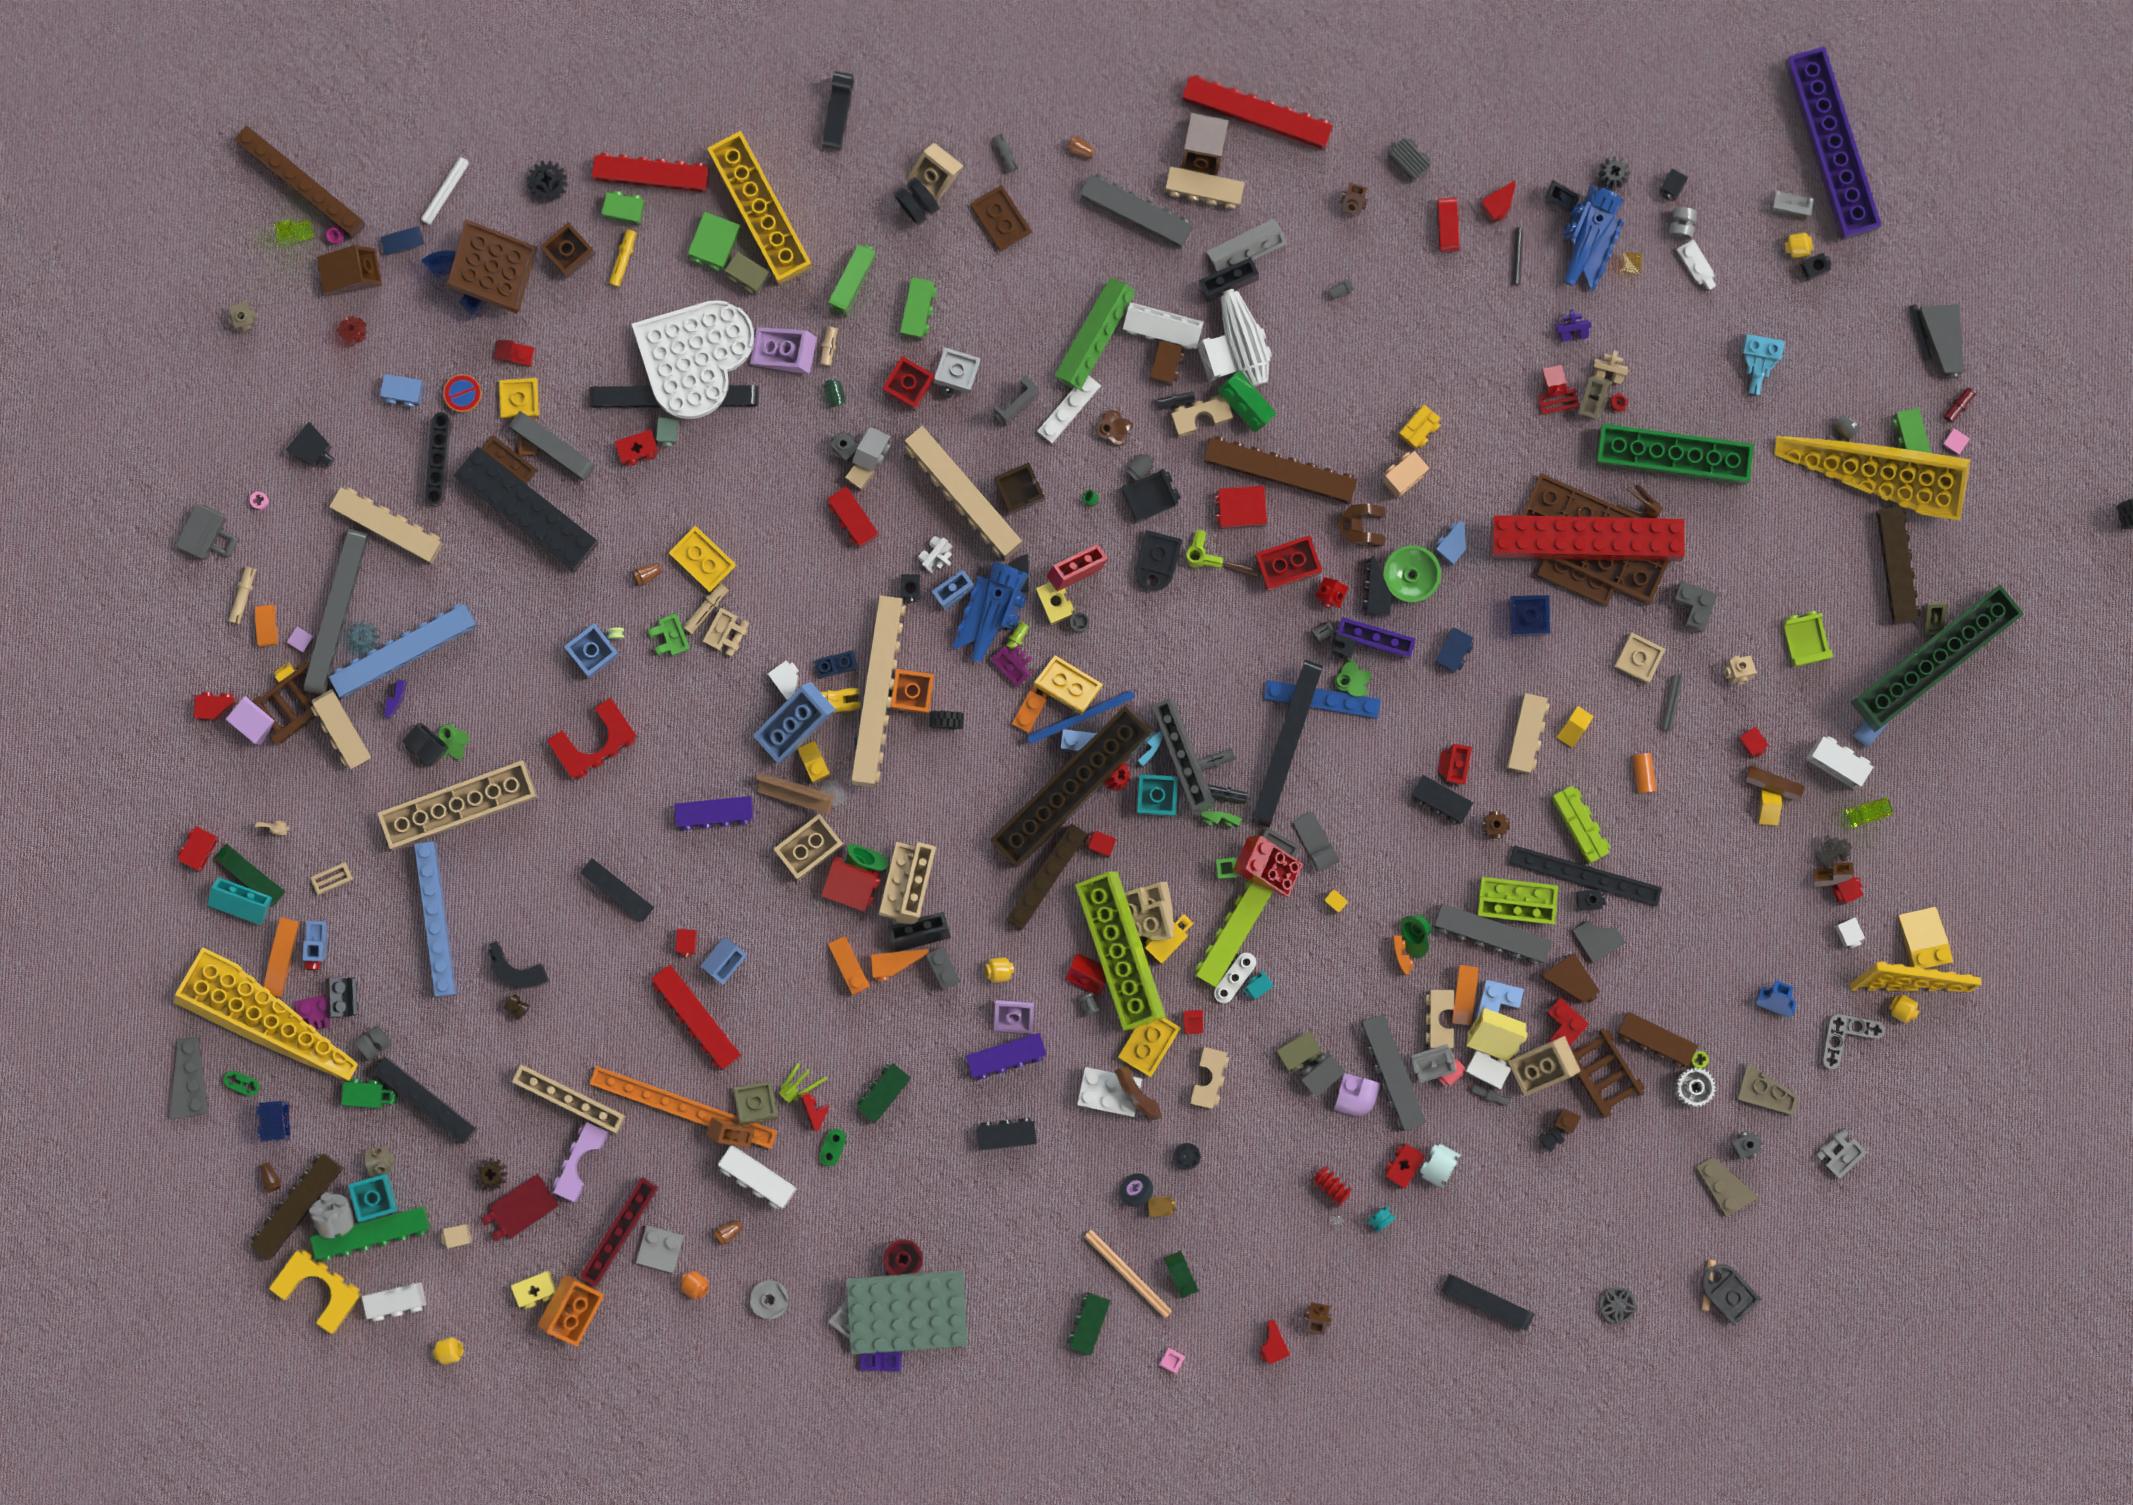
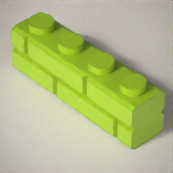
(1580, 824)

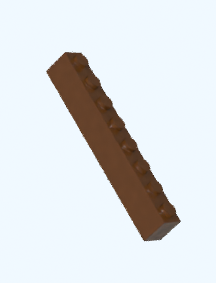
(300, 181)
(1280, 470)

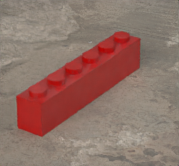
(650, 173)
(696, 1017)

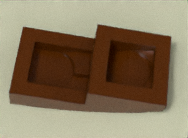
(1840, 873)

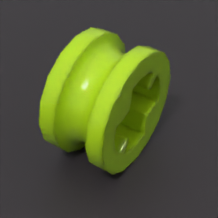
(1703, 1063)

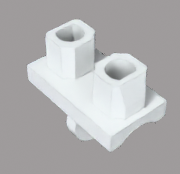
(938, 556)

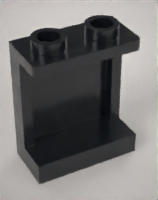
(1151, 495)

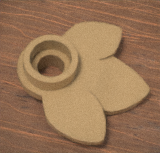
(278, 827)

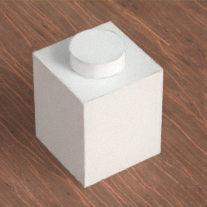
(1850, 933)

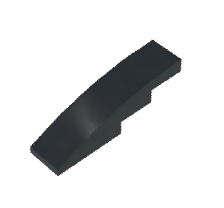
(617, 890)

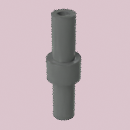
(1490, 1095)

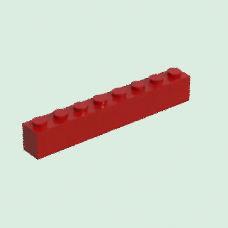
(1257, 112)

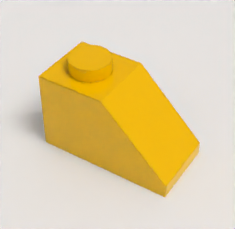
(814, 762)

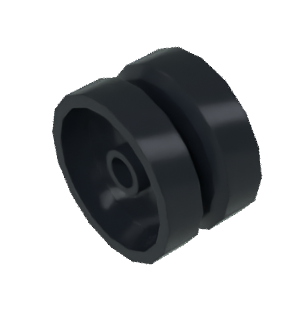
(917, 201)

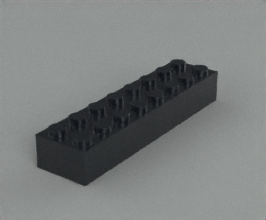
(526, 509)

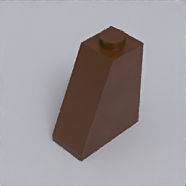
(1572, 979)

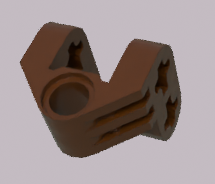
(1354, 533)

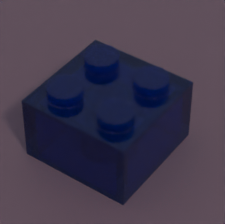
(1529, 615)
(273, 1121)

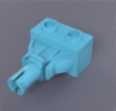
(1760, 354)

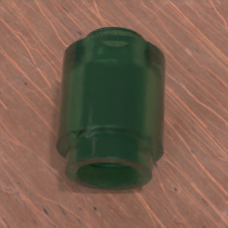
(834, 392)

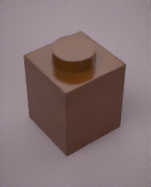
(1566, 1120)

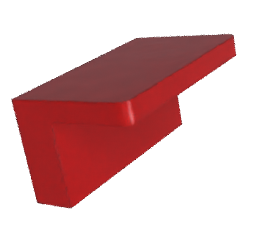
(1086, 974)

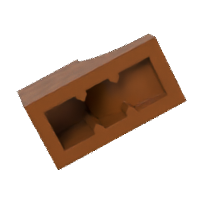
(730, 1133)

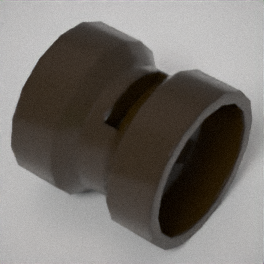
(516, 1007)

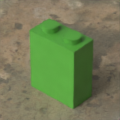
(714, 241)

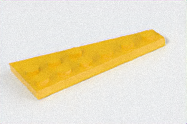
(1910, 979)

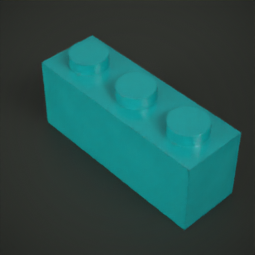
(239, 901)

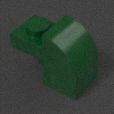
(1181, 1274)

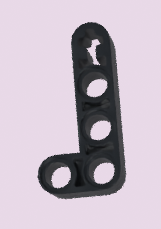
(838, 110)

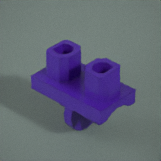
(1581, 326)

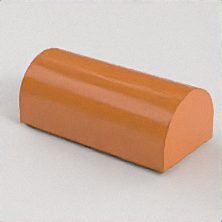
(1644, 773)

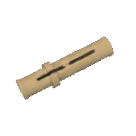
(242, 594)
(708, 605)

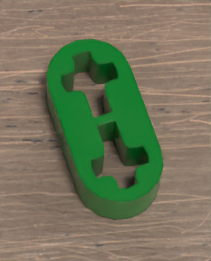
(244, 1079)

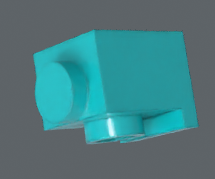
(1258, 986)

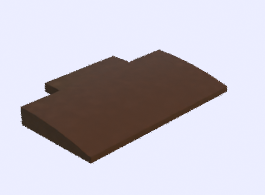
(1591, 578)

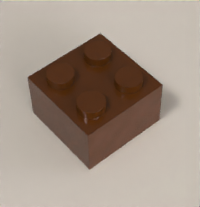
(567, 250)

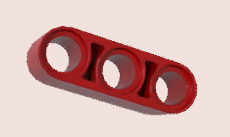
(1448, 224)

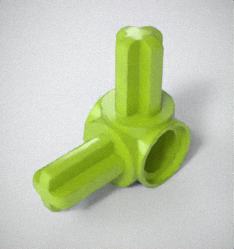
(1197, 548)

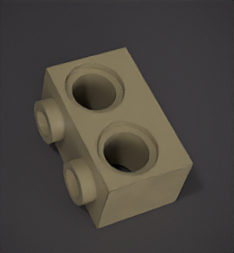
(1595, 397)

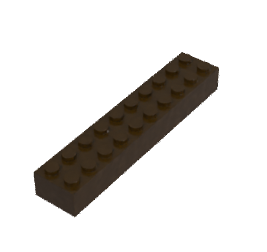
(1072, 786)

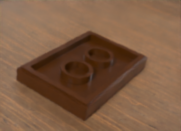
(1000, 218)

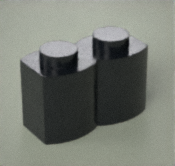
(425, 745)

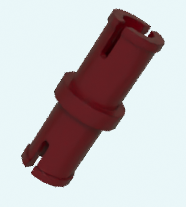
(1959, 405)

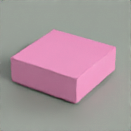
(1956, 441)
(1172, 1360)

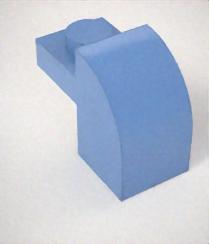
(316, 941)

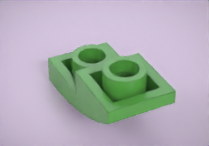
(1214, 817)

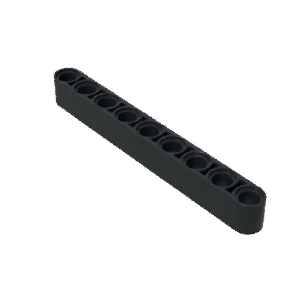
(644, 397)
(1287, 743)

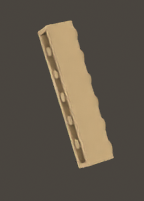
(386, 525)
(569, 1098)

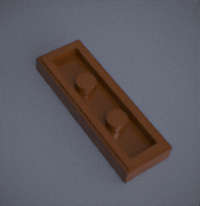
(509, 459)
(1774, 783)

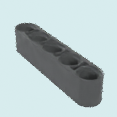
(551, 446)

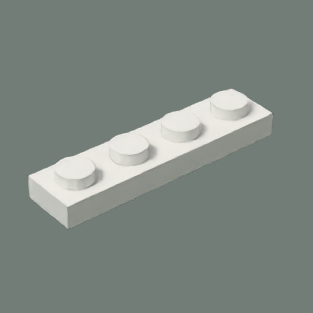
(1068, 410)

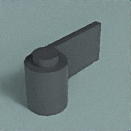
(1316, 842)

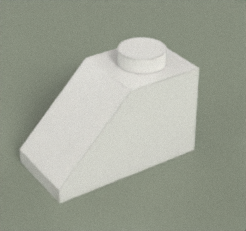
(785, 678)

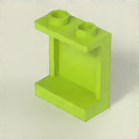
(1806, 639)

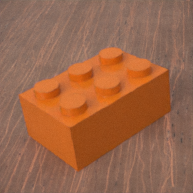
(571, 1310)

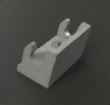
(1792, 205)
(1434, 1063)

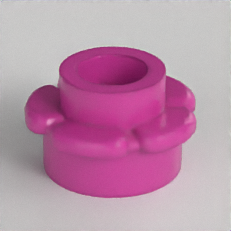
(332, 238)

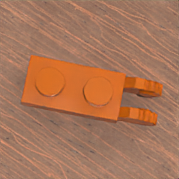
(1030, 710)

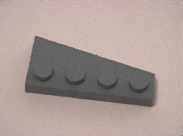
(189, 1086)

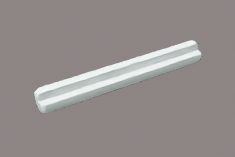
(445, 190)

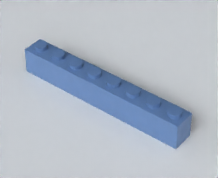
(402, 651)
(435, 919)

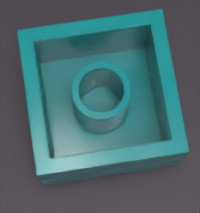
(1157, 795)
(373, 1197)

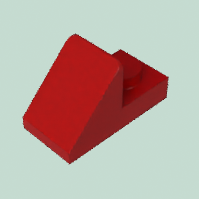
(515, 353)
(815, 1115)

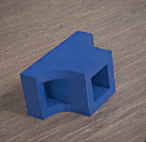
(1777, 999)

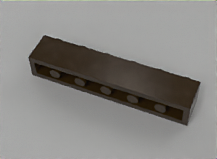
(1897, 565)
(1047, 876)
(297, 1205)

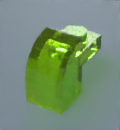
(291, 232)
(1870, 812)

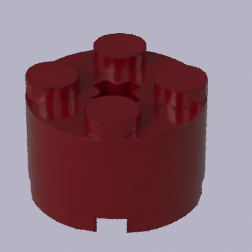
(904, 1247)

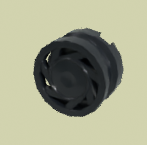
(1187, 1156)

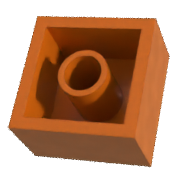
(912, 691)

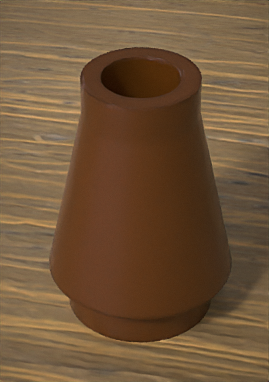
(270, 1179)

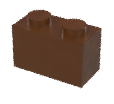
(1166, 363)

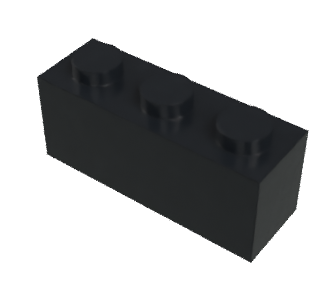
(1229, 278)
(1441, 800)
(923, 932)
(1006, 1134)

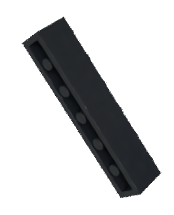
(425, 1100)

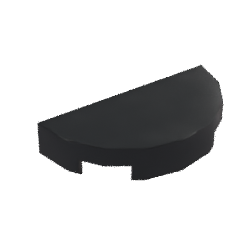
(1021, 564)

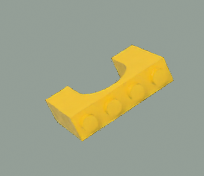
(342, 1295)

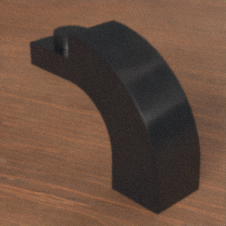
(527, 978)

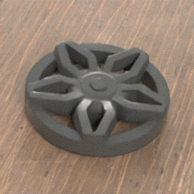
(1617, 1305)

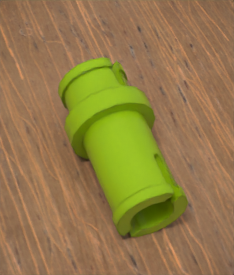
(1017, 636)

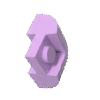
(1356, 1095)

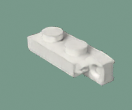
(1697, 264)

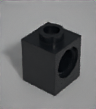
(1673, 185)
(1811, 273)
(907, 579)

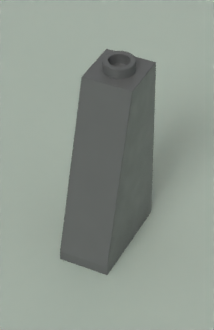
(1944, 335)

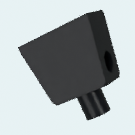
(311, 447)

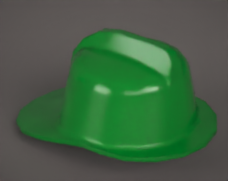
(865, 858)
(1415, 933)

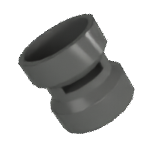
(1079, 622)

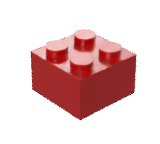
(908, 383)

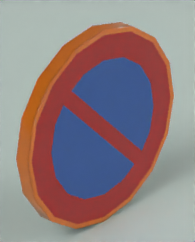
(462, 393)

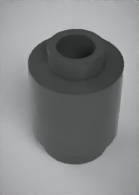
(1140, 466)

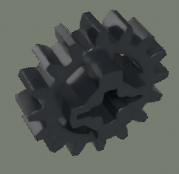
(540, 182)

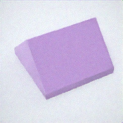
(251, 721)
(1013, 1017)

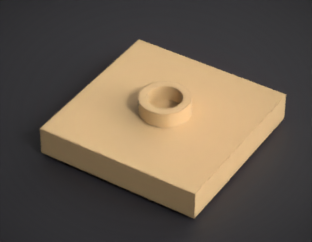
(1639, 658)

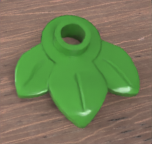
(1356, 680)
(454, 742)

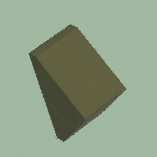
(1934, 617)

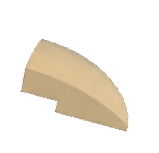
(1152, 911)

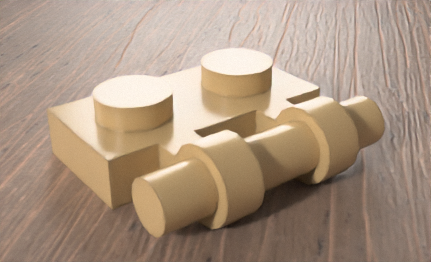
(720, 629)

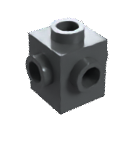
(847, 452)
(1740, 1148)

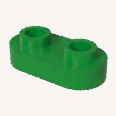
(832, 1147)

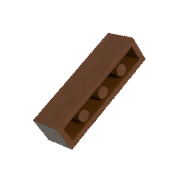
(1657, 1039)

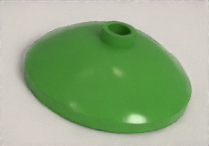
(1414, 560)

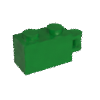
(365, 1094)

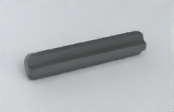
(1672, 702)

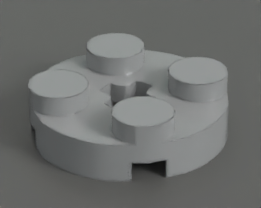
(780, 1302)

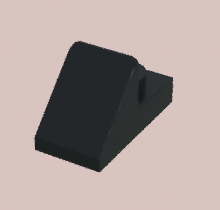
(1561, 196)

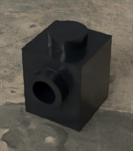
(1590, 900)

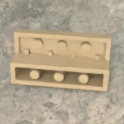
(907, 882)

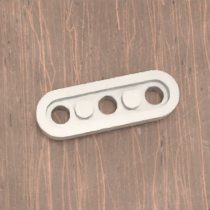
(1230, 985)

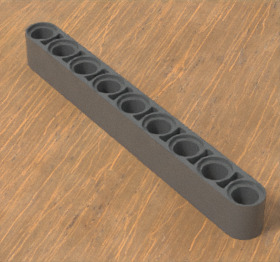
(336, 611)

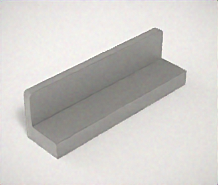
(1246, 245)

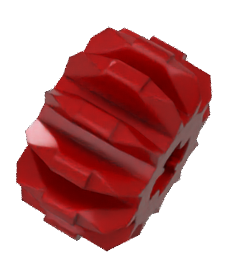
(1118, 779)

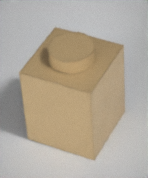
(859, 476)
(456, 1236)

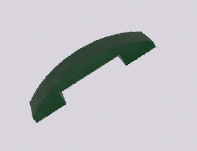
(249, 873)

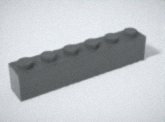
(1136, 211)
(1183, 755)
(1492, 933)
(1393, 1071)

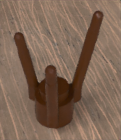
(1651, 509)

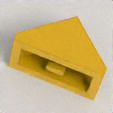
(1575, 727)
(1769, 807)

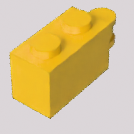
(1164, 948)

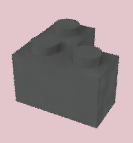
(1700, 604)

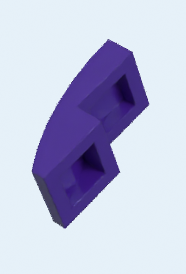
(392, 704)
(881, 1361)

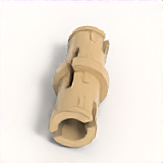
(828, 346)

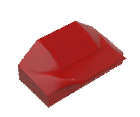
(1455, 763)

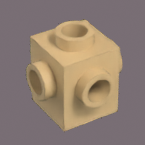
(1740, 670)

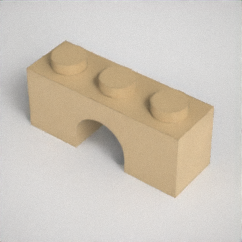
(1217, 409)
(1439, 1001)
(1215, 1062)

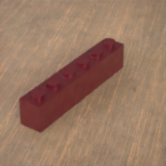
(619, 1231)

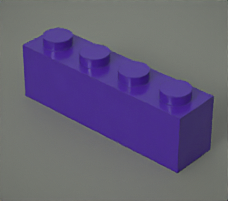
(1377, 638)
(714, 812)
(1006, 1055)

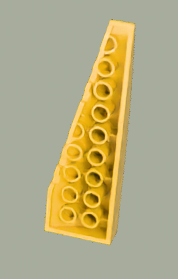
(1911, 478)
(235, 1001)

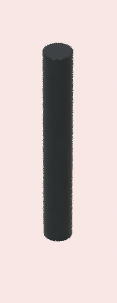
(1517, 256)
(1920, 332)

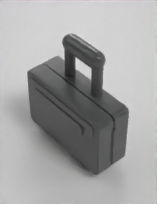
(202, 532)

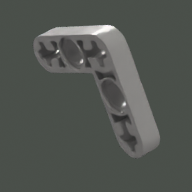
(1846, 1028)

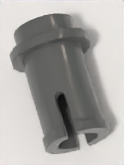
(1341, 289)

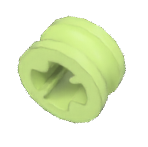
(615, 633)

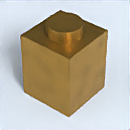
(1161, 1206)

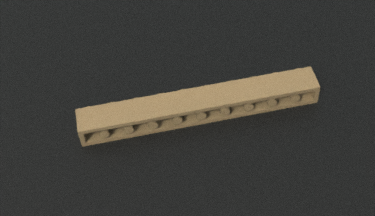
(877, 691)

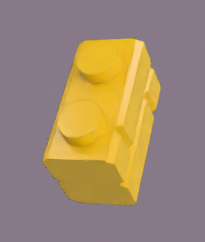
(1419, 427)

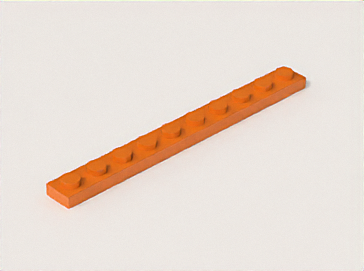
(673, 1103)

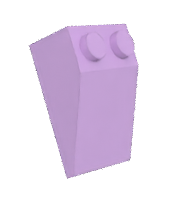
(783, 349)

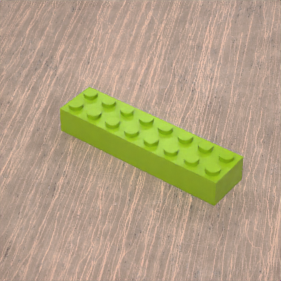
(1120, 950)

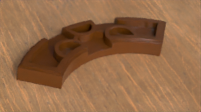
(1139, 1099)

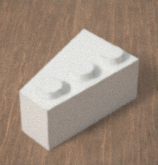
(394, 1301)

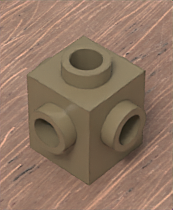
(242, 317)
(379, 1161)

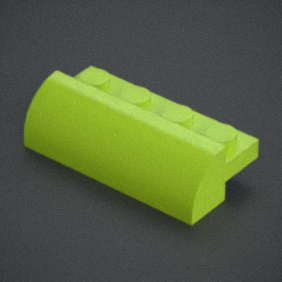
(1517, 900)

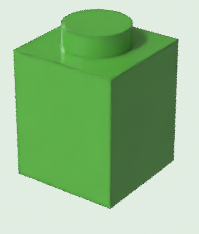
(1225, 868)

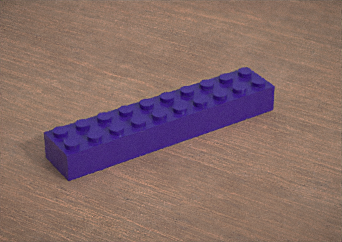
(1833, 143)

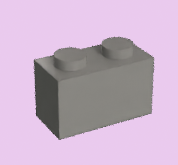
(871, 449)

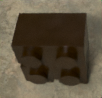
(1018, 488)

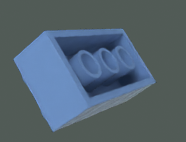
(794, 722)

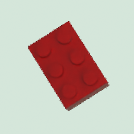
(1288, 563)

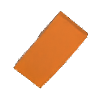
(266, 625)
(1404, 963)

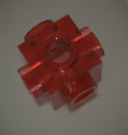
(350, 336)

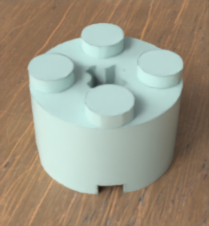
(1440, 1165)

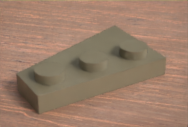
(1765, 1092)
(1725, 1187)

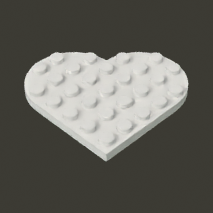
(691, 354)

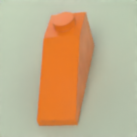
(890, 964)
(849, 965)

